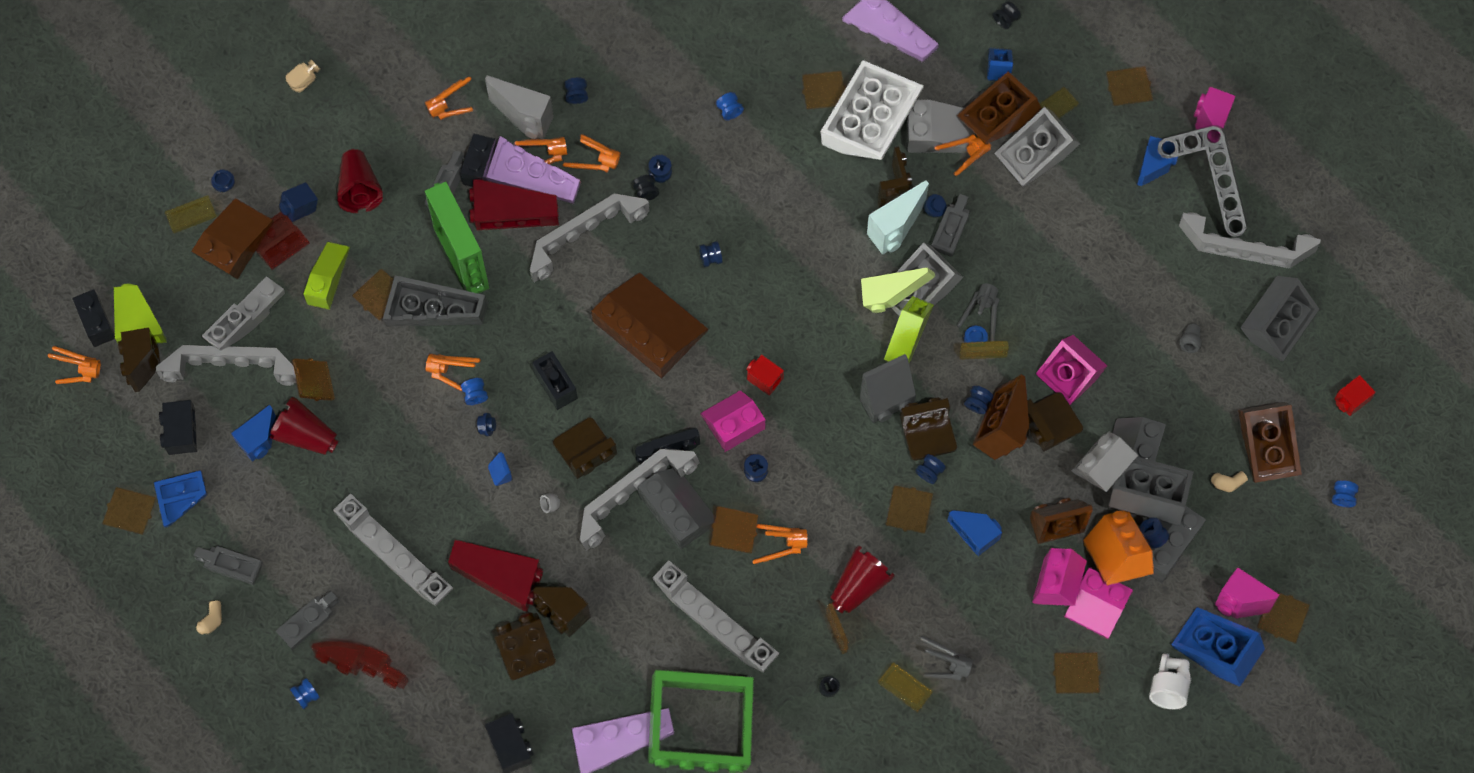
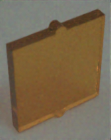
(1129, 86)
(823, 89)
(375, 294)
(313, 379)
(909, 509)
(129, 510)
(734, 530)
(1284, 618)
(837, 628)
(1076, 672)

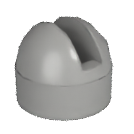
(549, 502)

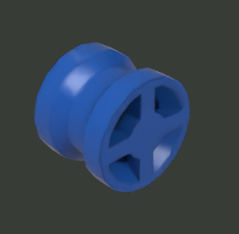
(729, 106)
(474, 391)
(1345, 494)
(304, 693)

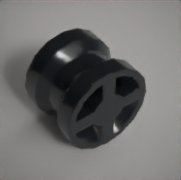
(1006, 15)
(646, 187)

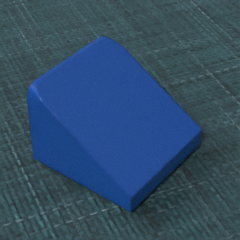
(500, 470)

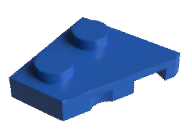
(179, 495)

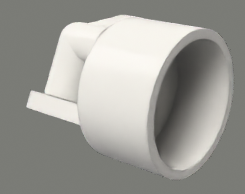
(1169, 688)

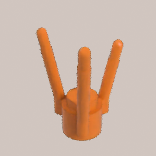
(438, 105)
(555, 147)
(975, 149)
(608, 157)
(439, 364)
(87, 366)
(794, 536)

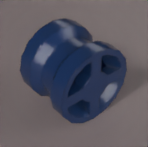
(576, 90)
(660, 174)
(710, 254)
(978, 399)
(930, 469)
(756, 474)
(1154, 532)

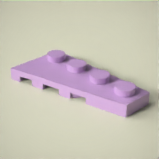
(891, 27)
(519, 169)
(611, 740)

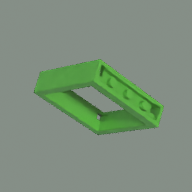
(457, 238)
(700, 681)

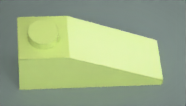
(890, 289)

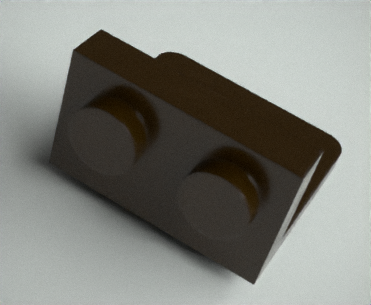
(896, 187)
(1052, 421)
(928, 428)
(585, 447)
(524, 645)

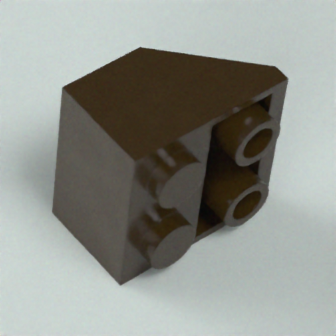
(140, 357)
(563, 607)

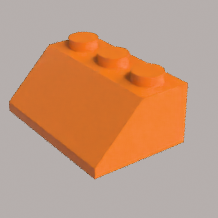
(1119, 548)

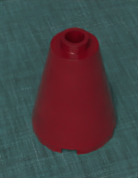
(357, 183)
(303, 429)
(859, 581)

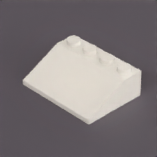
(870, 112)

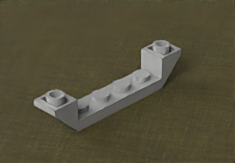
(632, 208)
(1193, 226)
(174, 365)
(681, 461)
(391, 552)
(712, 619)

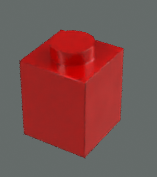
(764, 374)
(1354, 396)

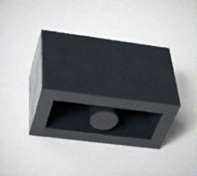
(478, 159)
(94, 318)
(554, 380)
(178, 427)
(509, 744)

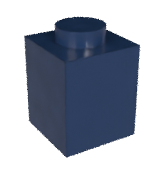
(298, 202)

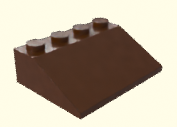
(648, 324)

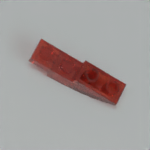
(353, 657)

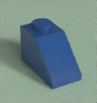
(1154, 164)
(255, 433)
(976, 529)

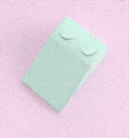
(893, 221)

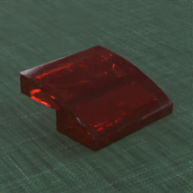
(281, 241)

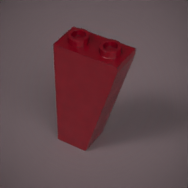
(511, 207)
(498, 571)

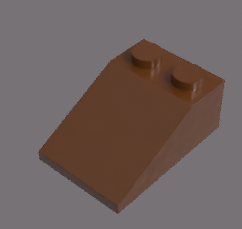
(1000, 109)
(233, 238)
(1005, 420)
(1270, 441)
(1060, 520)

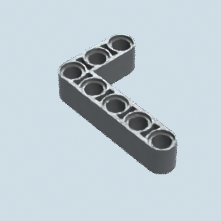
(1217, 170)

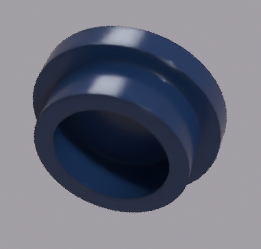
(222, 180)
(935, 205)
(486, 424)

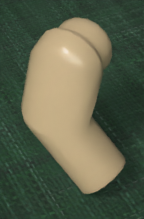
(1228, 483)
(211, 621)

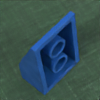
(1220, 645)

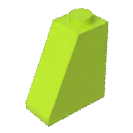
(133, 313)
(909, 329)

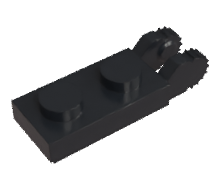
(683, 440)

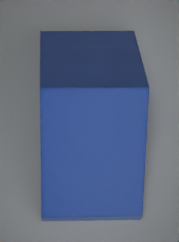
(999, 63)

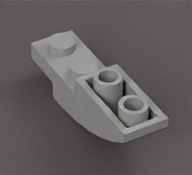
(245, 316)

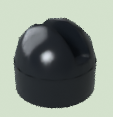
(832, 684)

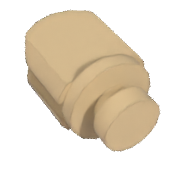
(302, 76)

